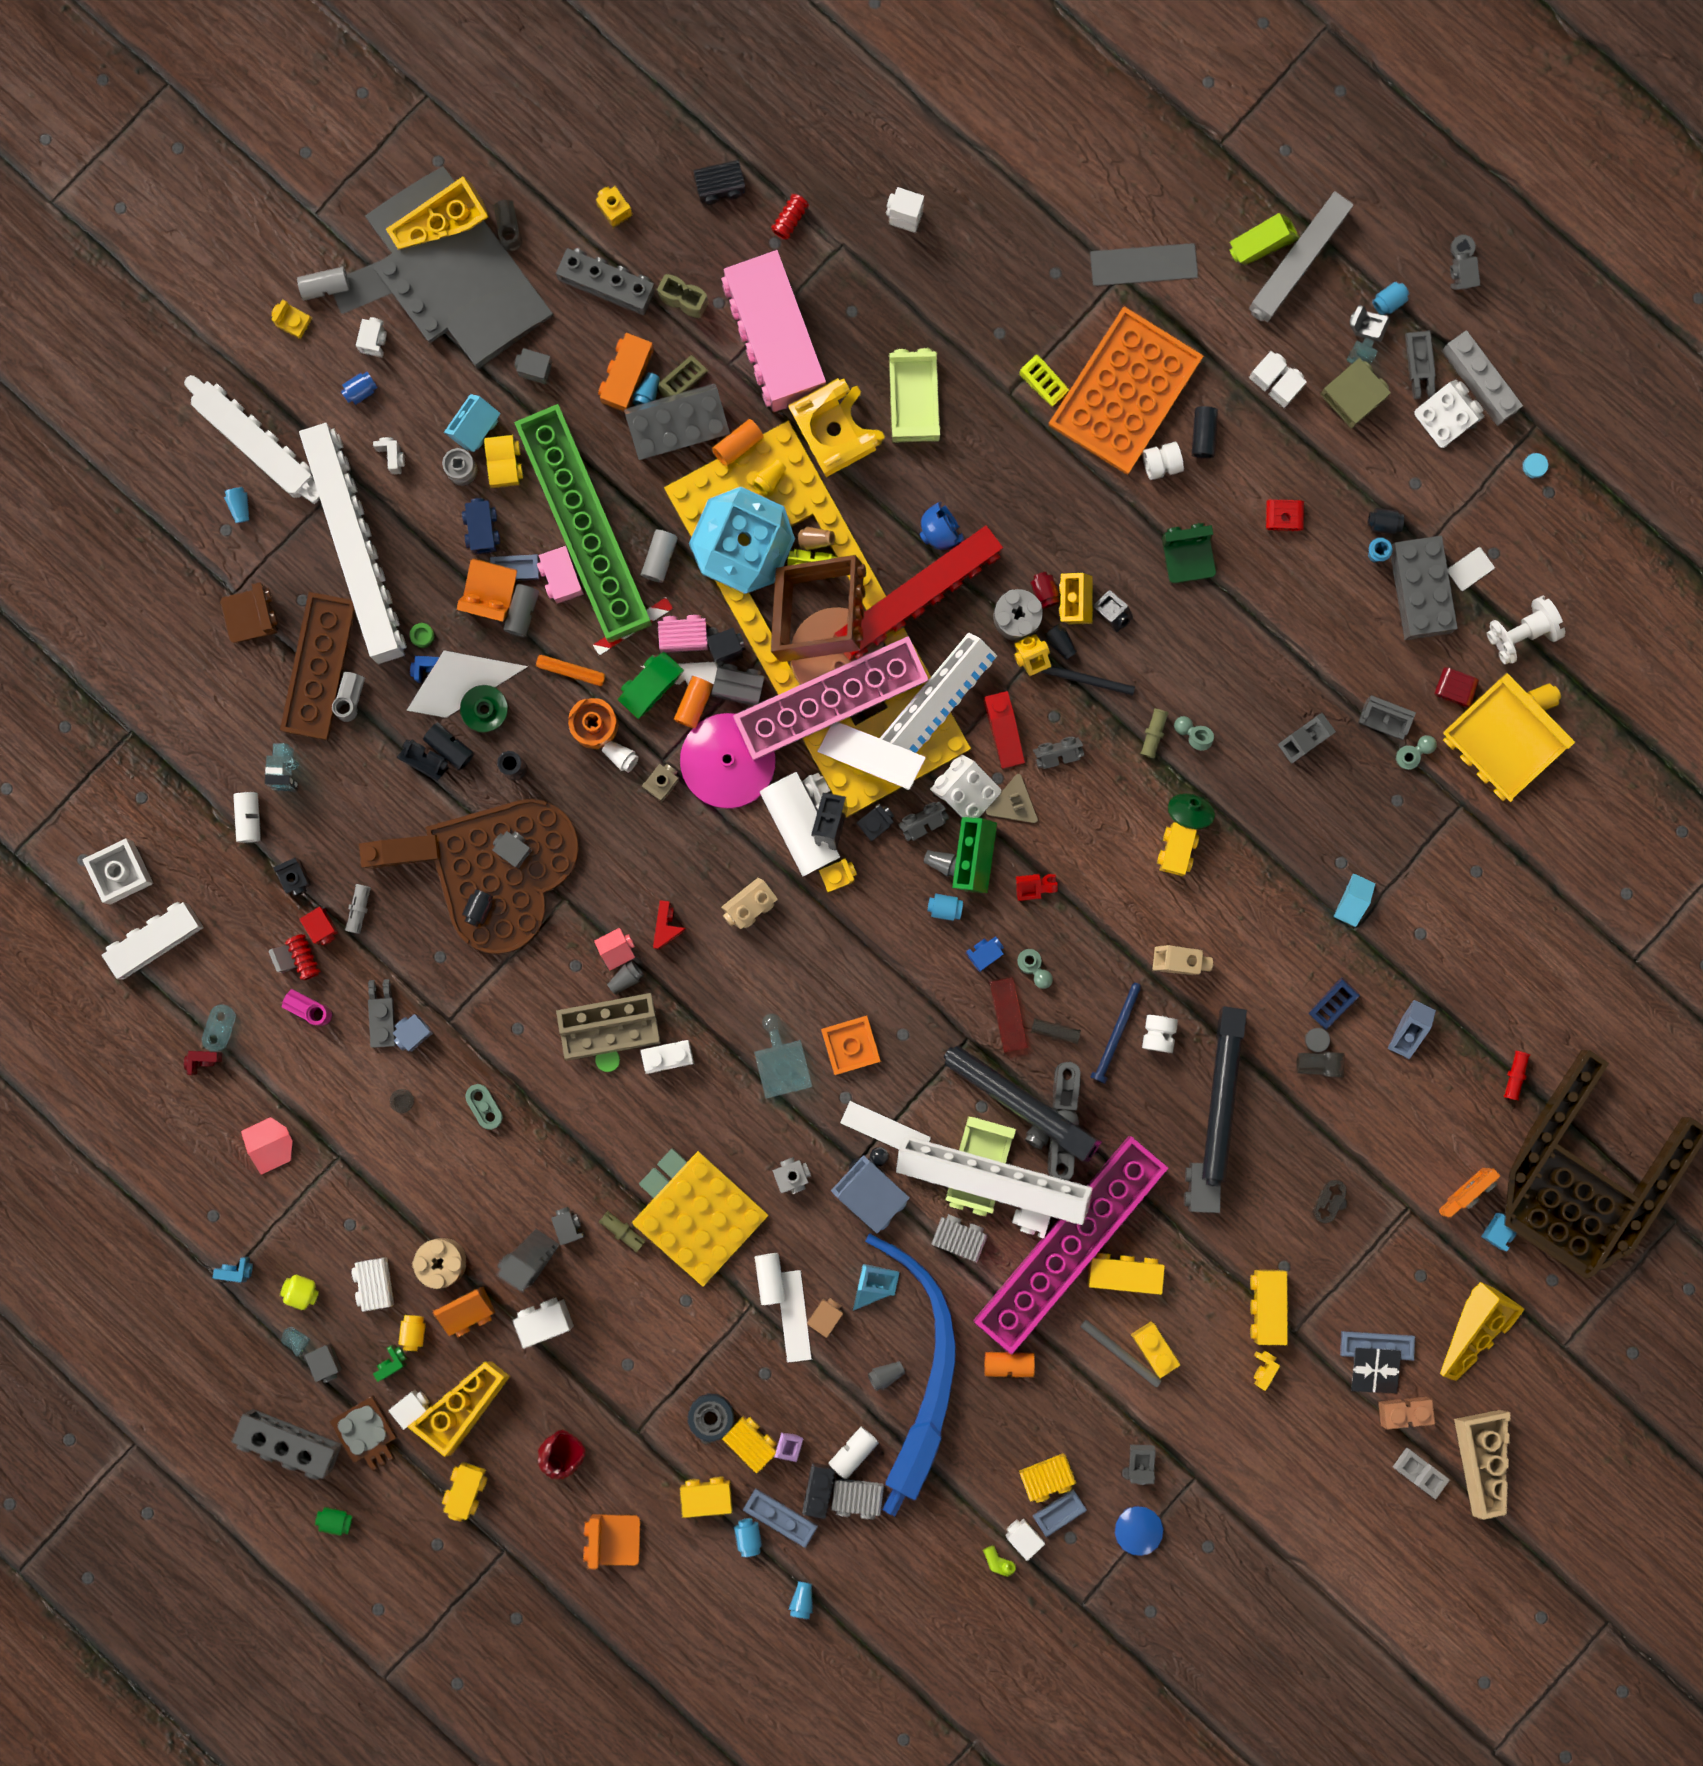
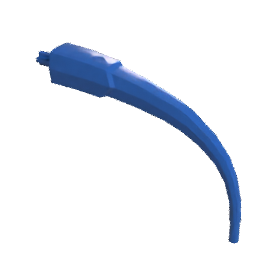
(925, 1434)

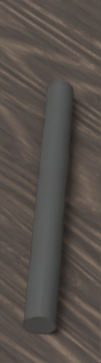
(1121, 1353)

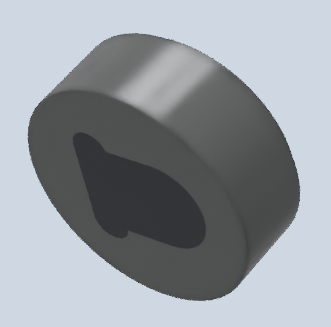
(1462, 244)

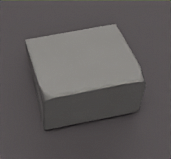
(282, 959)

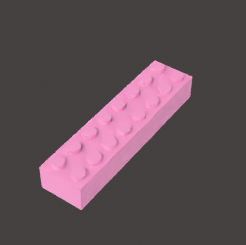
(830, 698)

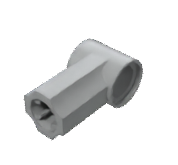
(348, 694)

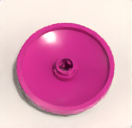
(712, 779)

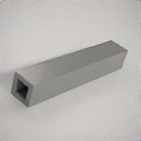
(1300, 257)

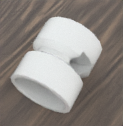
(1164, 460)
(1159, 1033)

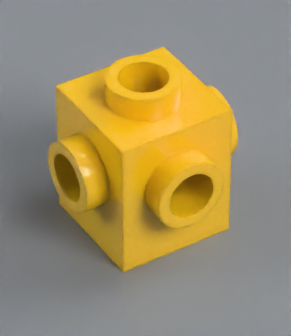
(1032, 654)

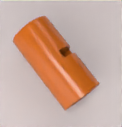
(737, 442)
(693, 702)
(1003, 1364)

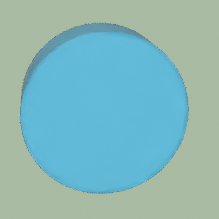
(1535, 465)

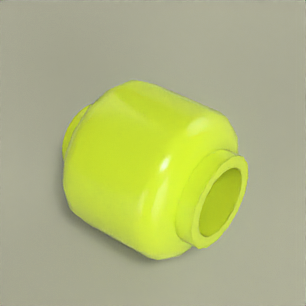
(299, 1292)

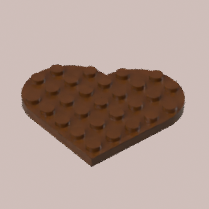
(518, 894)

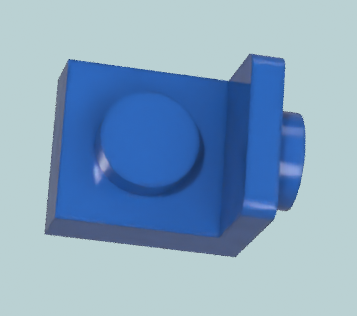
(421, 663)

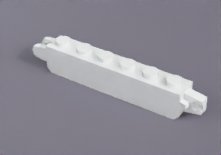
(251, 440)

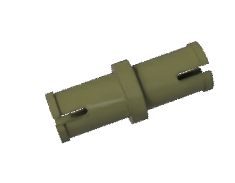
(1154, 733)
(622, 1231)

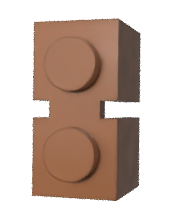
(1396, 1414)

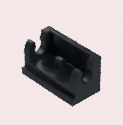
(830, 820)

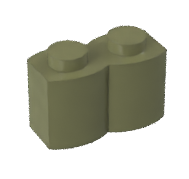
(679, 295)

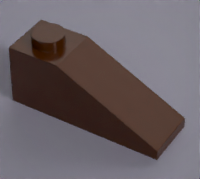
(398, 851)

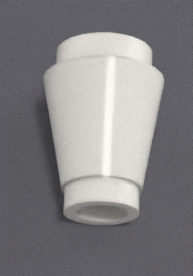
(621, 756)

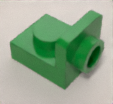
(387, 1367)

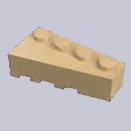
(1484, 1459)

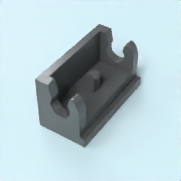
(1386, 717)

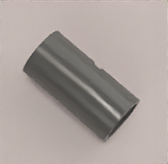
(519, 611)

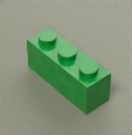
(974, 855)

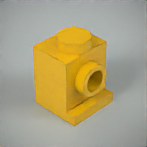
(614, 213)

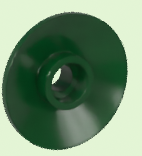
(477, 698)
(1191, 811)

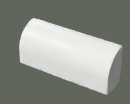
(795, 819)

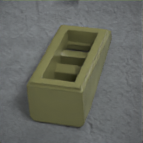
(664, 386)

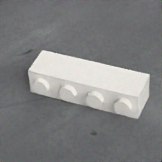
(152, 940)

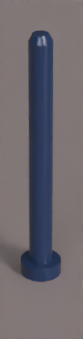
(1116, 1034)

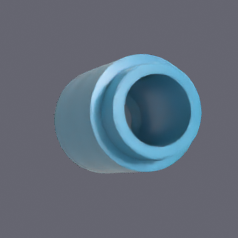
(1391, 298)
(945, 907)
(748, 1537)

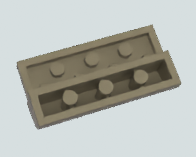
(608, 1026)

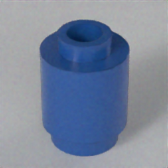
(358, 388)

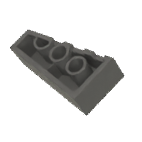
(527, 1261)

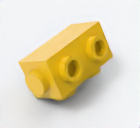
(1178, 847)
(461, 1499)

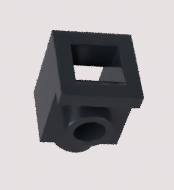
(295, 867)

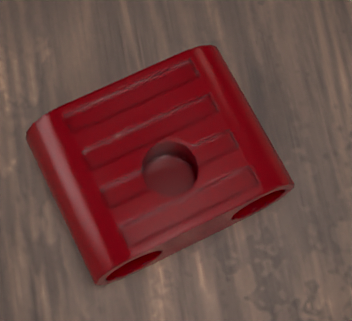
(1456, 687)

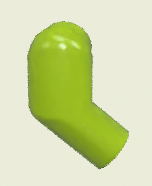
(997, 1564)

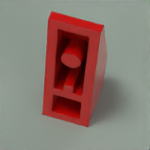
(1004, 729)

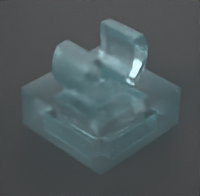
(1362, 351)

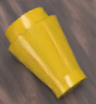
(767, 478)

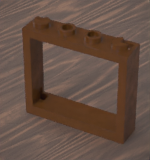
(782, 608)

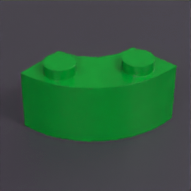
(650, 684)

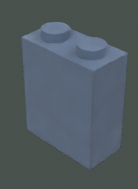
(870, 1194)

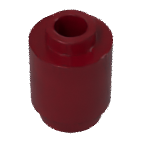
(1045, 589)

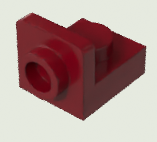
(205, 1057)

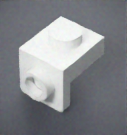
(395, 457)

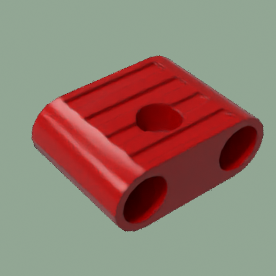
(1285, 515)

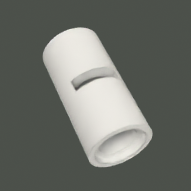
(247, 817)
(769, 1278)
(853, 1453)

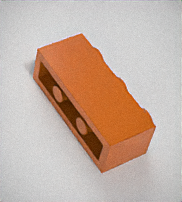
(625, 372)

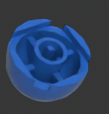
(940, 528)

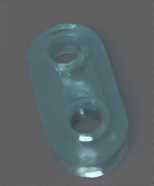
(221, 1029)

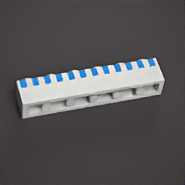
(940, 694)

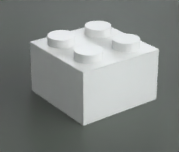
(117, 871)
(542, 1323)

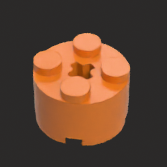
(595, 736)

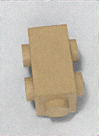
(748, 904)

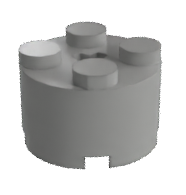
(1030, 611)

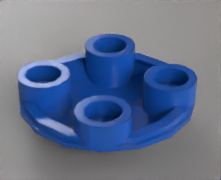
(1138, 1530)

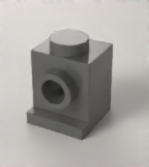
(1464, 271)
(567, 1226)

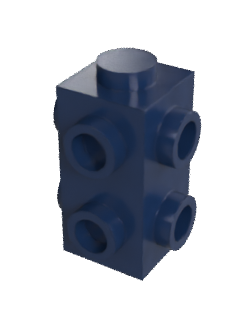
(480, 521)

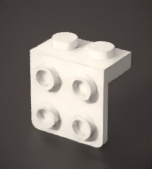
(1449, 413)
(966, 788)

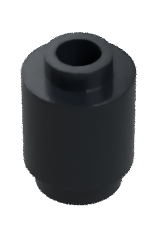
(1386, 521)
(477, 908)

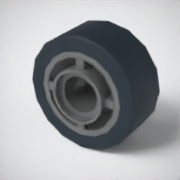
(709, 1431)

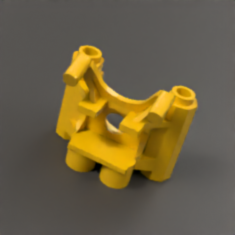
(820, 409)

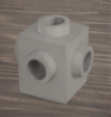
(784, 1182)

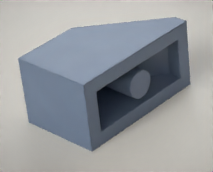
(1412, 1029)

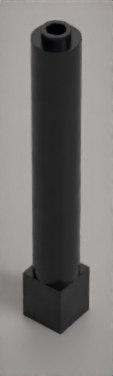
(1229, 1035)
(1066, 1133)

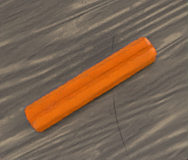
(570, 670)

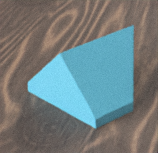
(874, 1285)

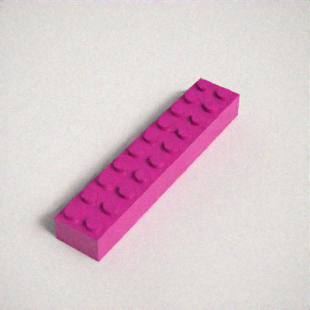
(1070, 1246)

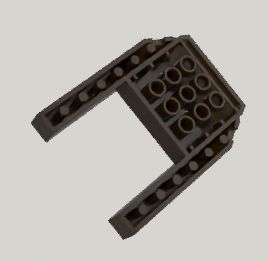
(1572, 1206)

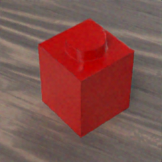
(319, 926)

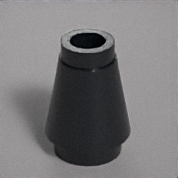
(1060, 641)

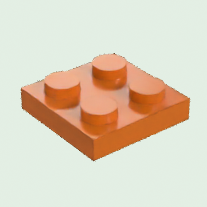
(850, 1045)

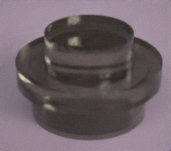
(401, 1100)

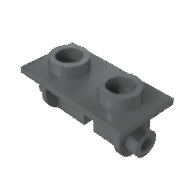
(1049, 753)
(931, 815)

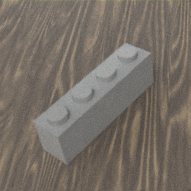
(1481, 378)

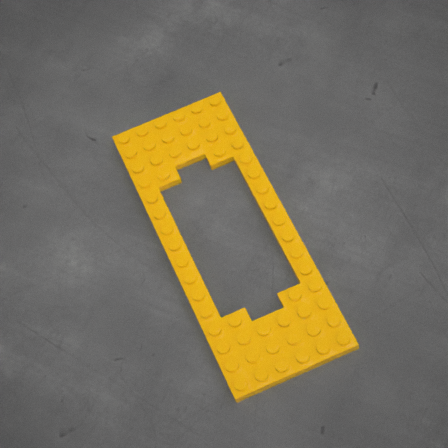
(806, 496)

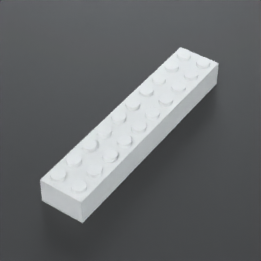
(352, 543)

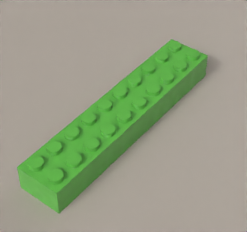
(583, 523)

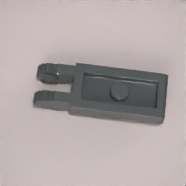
(1420, 362)
(381, 1016)

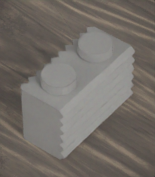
(959, 1238)
(857, 1497)

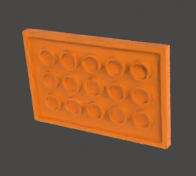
(1125, 390)

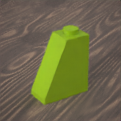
(1264, 239)

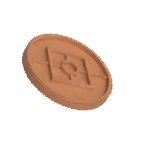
(817, 627)

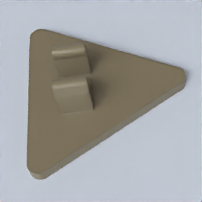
(1013, 803)

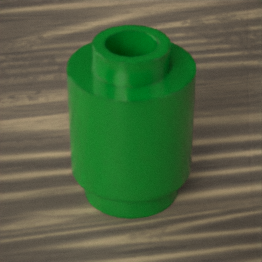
(333, 1521)

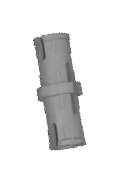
(358, 908)

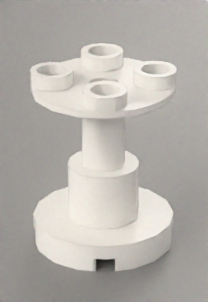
(1543, 621)

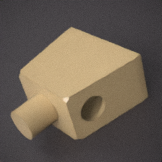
(1181, 960)

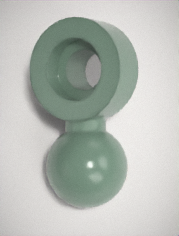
(1199, 737)
(1426, 745)
(1042, 978)

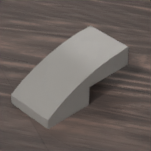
(1421, 1473)

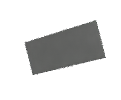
(1144, 264)
(364, 288)

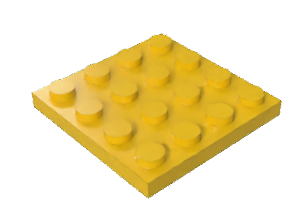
(700, 1218)

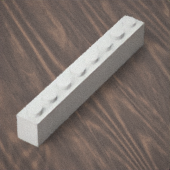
(994, 1180)

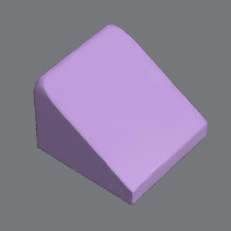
(789, 1447)

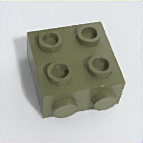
(1356, 392)

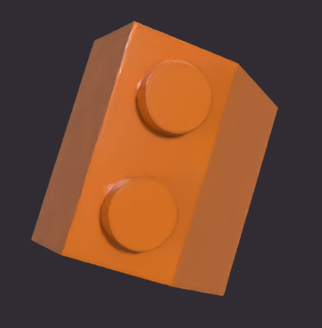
(464, 1312)

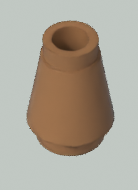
(815, 538)

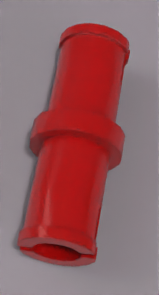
(1517, 1075)

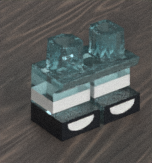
(280, 768)

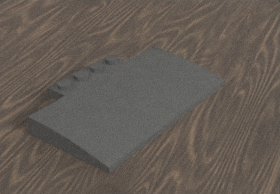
(457, 281)

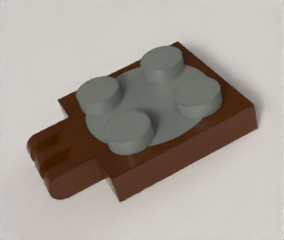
(365, 1432)

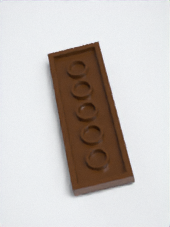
(318, 666)

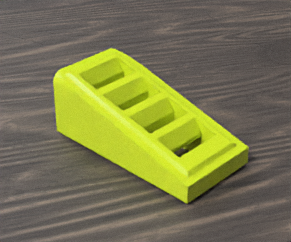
(1038, 387)

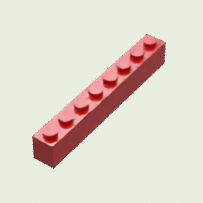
(925, 589)

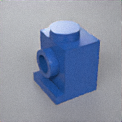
(985, 953)

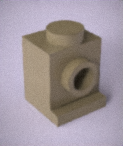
(661, 791)

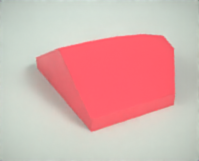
(268, 1144)

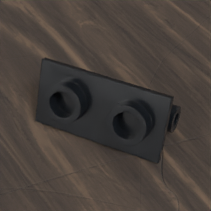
(430, 764)

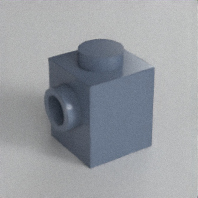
(411, 1032)

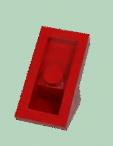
(663, 932)

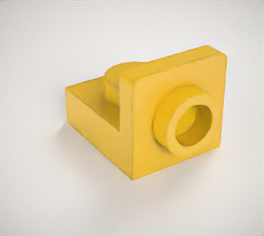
(290, 319)
(838, 875)
(1265, 1374)

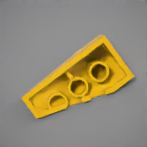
(445, 214)
(1482, 1319)

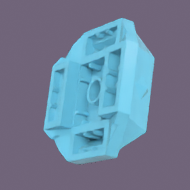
(717, 544)

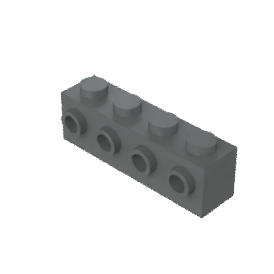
(606, 281)

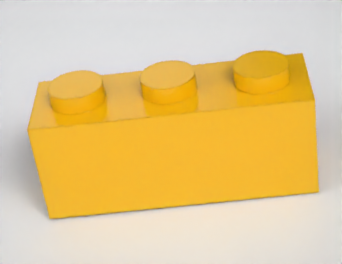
(1126, 1274)
(1269, 1307)

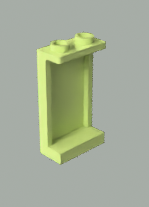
(914, 395)
(986, 1141)

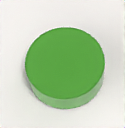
(422, 635)
(608, 1062)

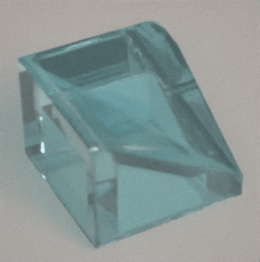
(295, 1340)

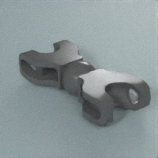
(1065, 1103)

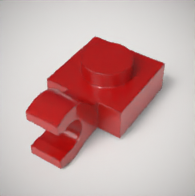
(1031, 886)

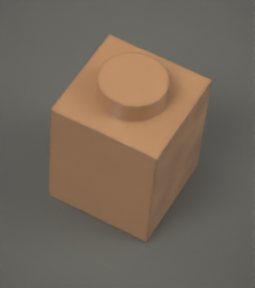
(825, 1316)

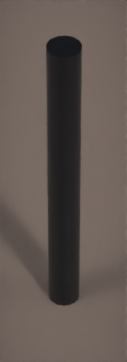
(1090, 680)

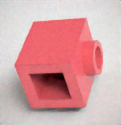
(615, 948)

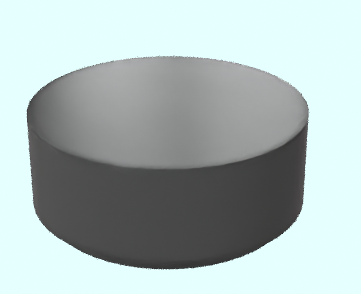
(1317, 1040)

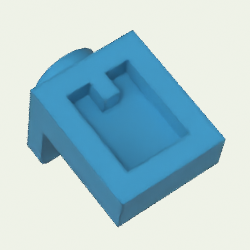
(229, 1272)

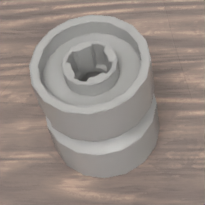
(459, 466)

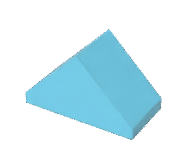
(1355, 900)

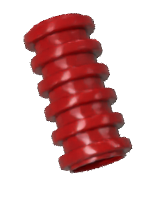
(790, 216)
(302, 957)

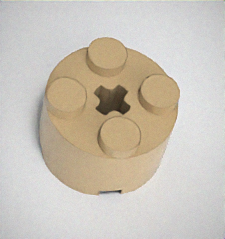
(453, 1264)

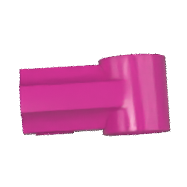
(305, 1007)

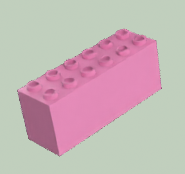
(772, 330)

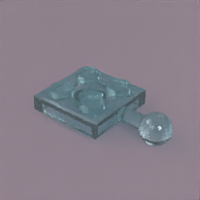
(781, 1066)

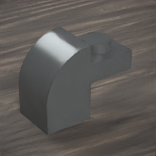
(1306, 738)

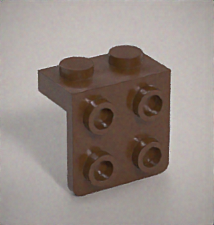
(249, 614)

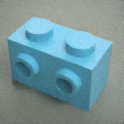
(472, 423)

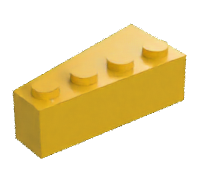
(457, 1412)

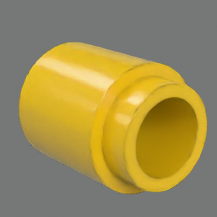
(1546, 696)
(412, 1332)

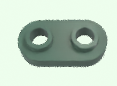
(484, 1106)

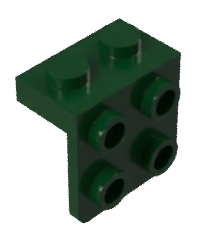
(1189, 553)

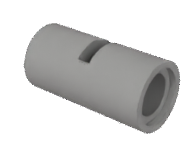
(327, 281)
(659, 556)

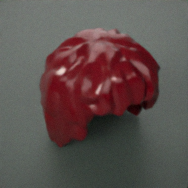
(560, 1455)

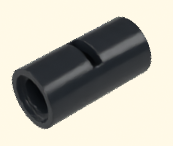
(1204, 432)
(447, 746)
(508, 757)

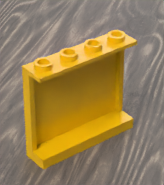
(1507, 737)

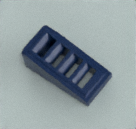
(1341, 983)

